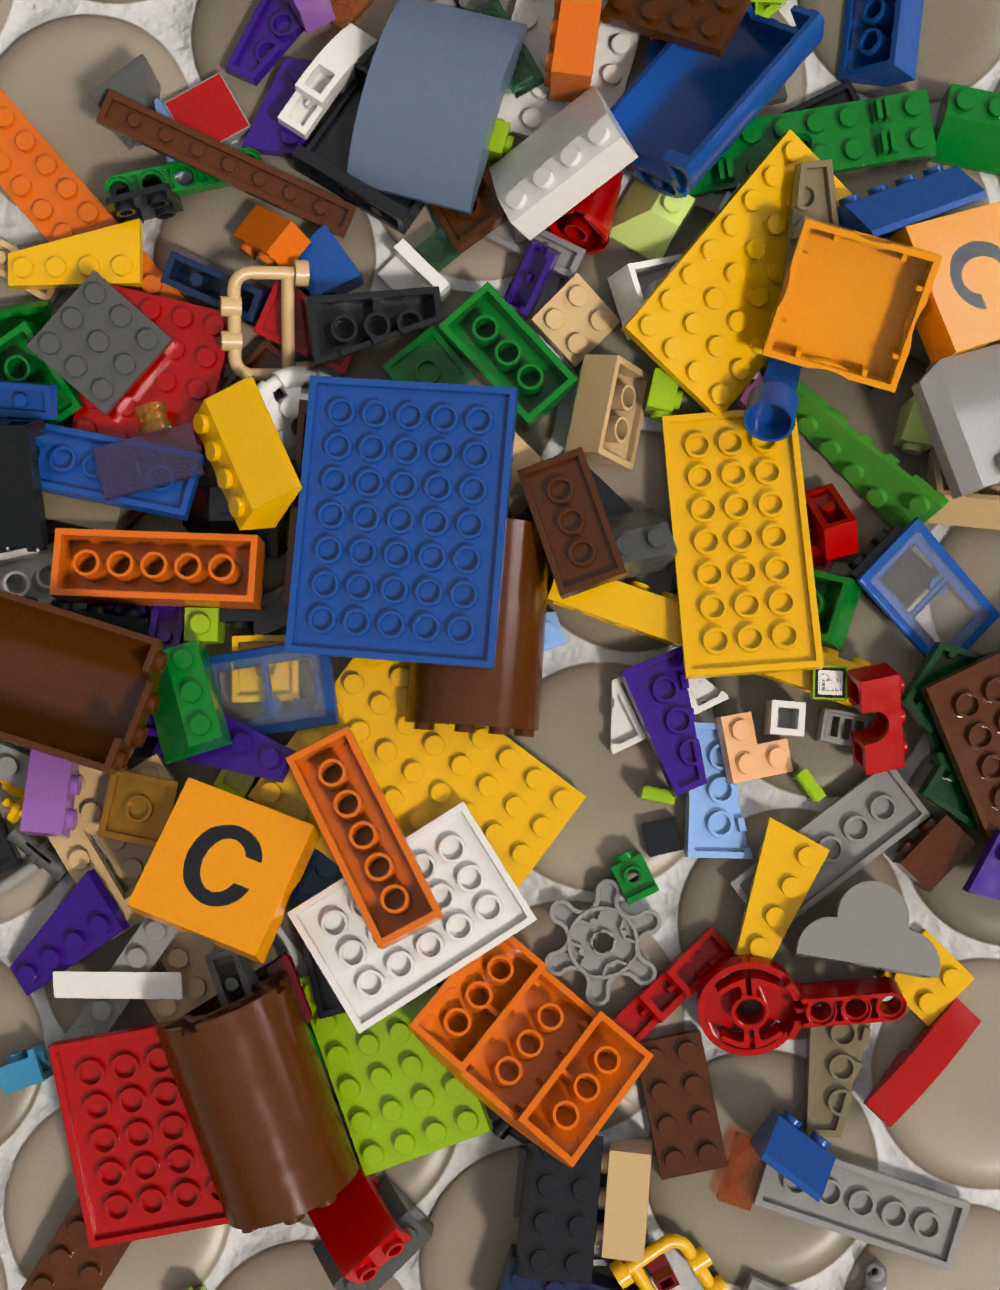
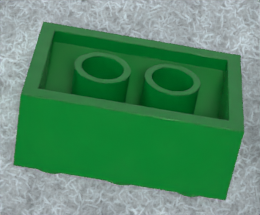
(969, 130)
(190, 707)

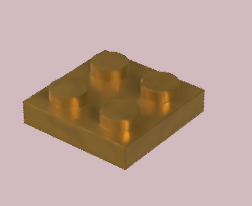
(137, 807)

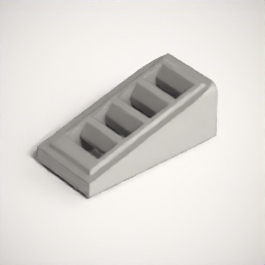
(825, 723)

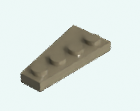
(811, 197)
(831, 1073)

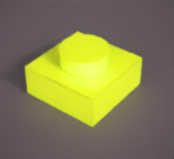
(235, 782)

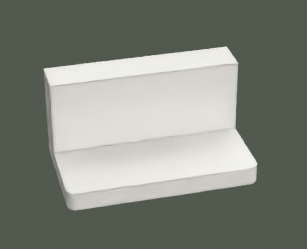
(411, 270)

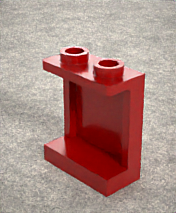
(359, 1229)

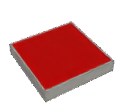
(210, 110)

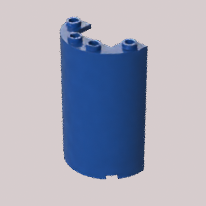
(696, 104)

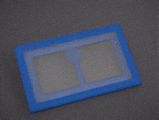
(927, 592)
(276, 688)

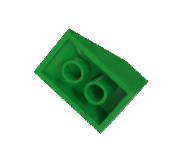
(23, 365)
(836, 605)

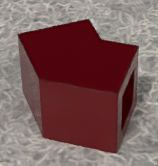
(662, 1273)

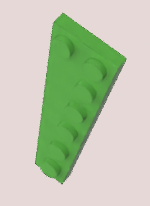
(873, 474)

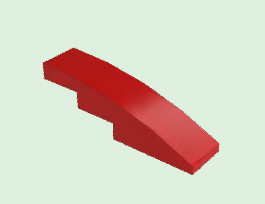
(673, 984)
(921, 1063)

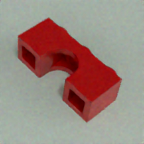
(882, 743)

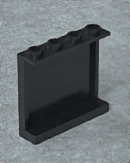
(327, 161)
(20, 487)

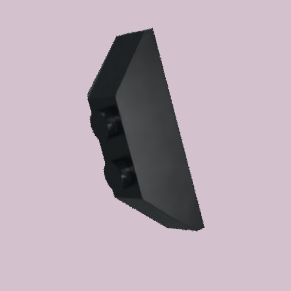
(212, 515)

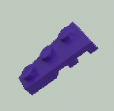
(266, 133)

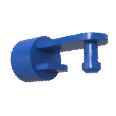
(773, 403)

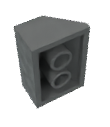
(643, 541)
(408, 1217)

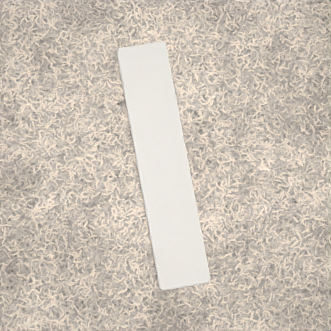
(117, 985)

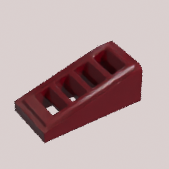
(286, 962)

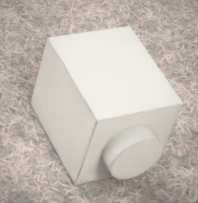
(784, 718)

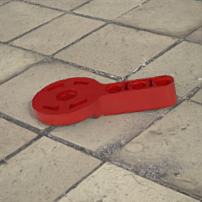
(785, 1001)

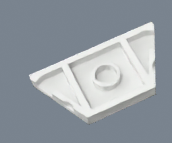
(624, 721)

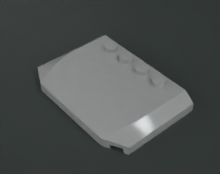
(963, 417)

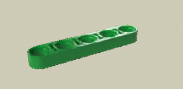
(166, 174)

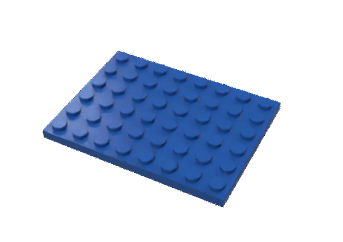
(402, 521)

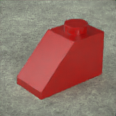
(831, 522)

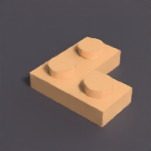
(746, 758)

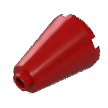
(591, 219)

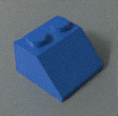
(794, 1153)

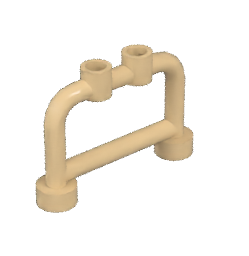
(231, 307)

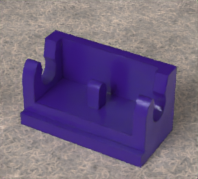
(531, 276)

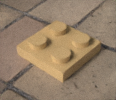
(574, 320)

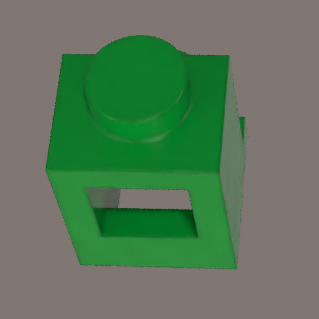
(633, 890)

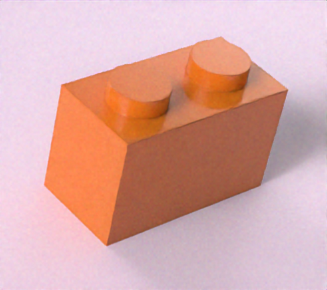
(270, 238)

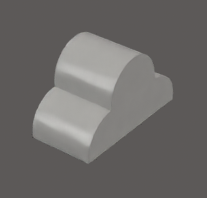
(870, 933)

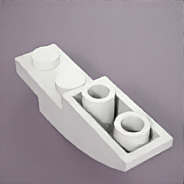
(325, 78)

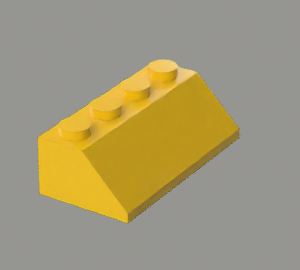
(247, 455)

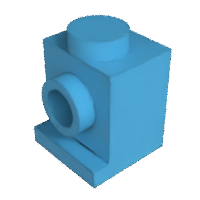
(24, 1069)

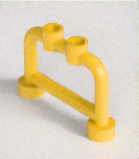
(698, 1260)

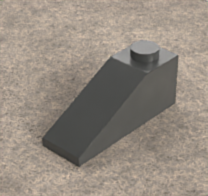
(231, 976)

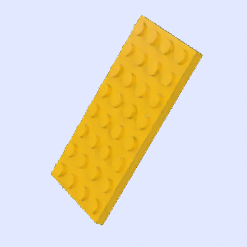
(720, 296)
(740, 548)

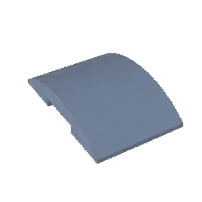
(433, 102)

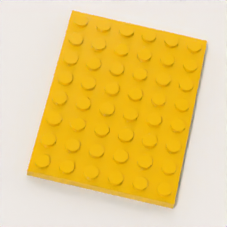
(432, 771)

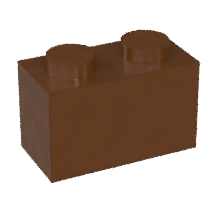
(933, 851)

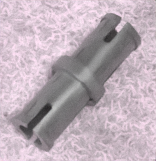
(22, 840)

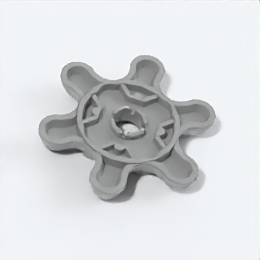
(603, 966)

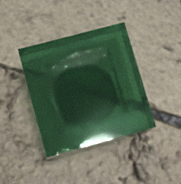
(437, 250)

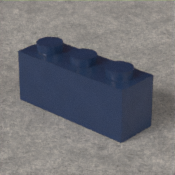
(210, 281)

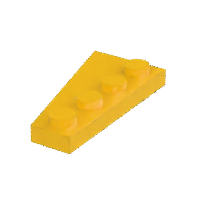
(67, 262)
(780, 883)

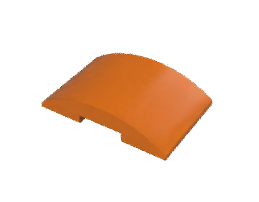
(531, 1049)

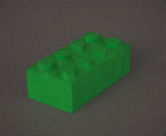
(507, 354)

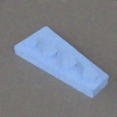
(713, 810)

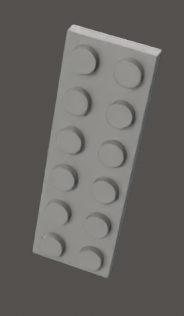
(855, 831)
(874, 1210)

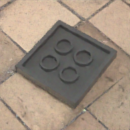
(100, 343)

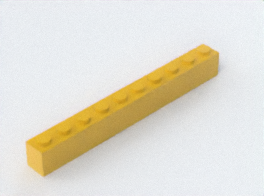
(658, 618)

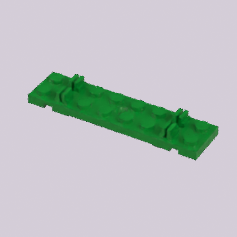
(849, 133)

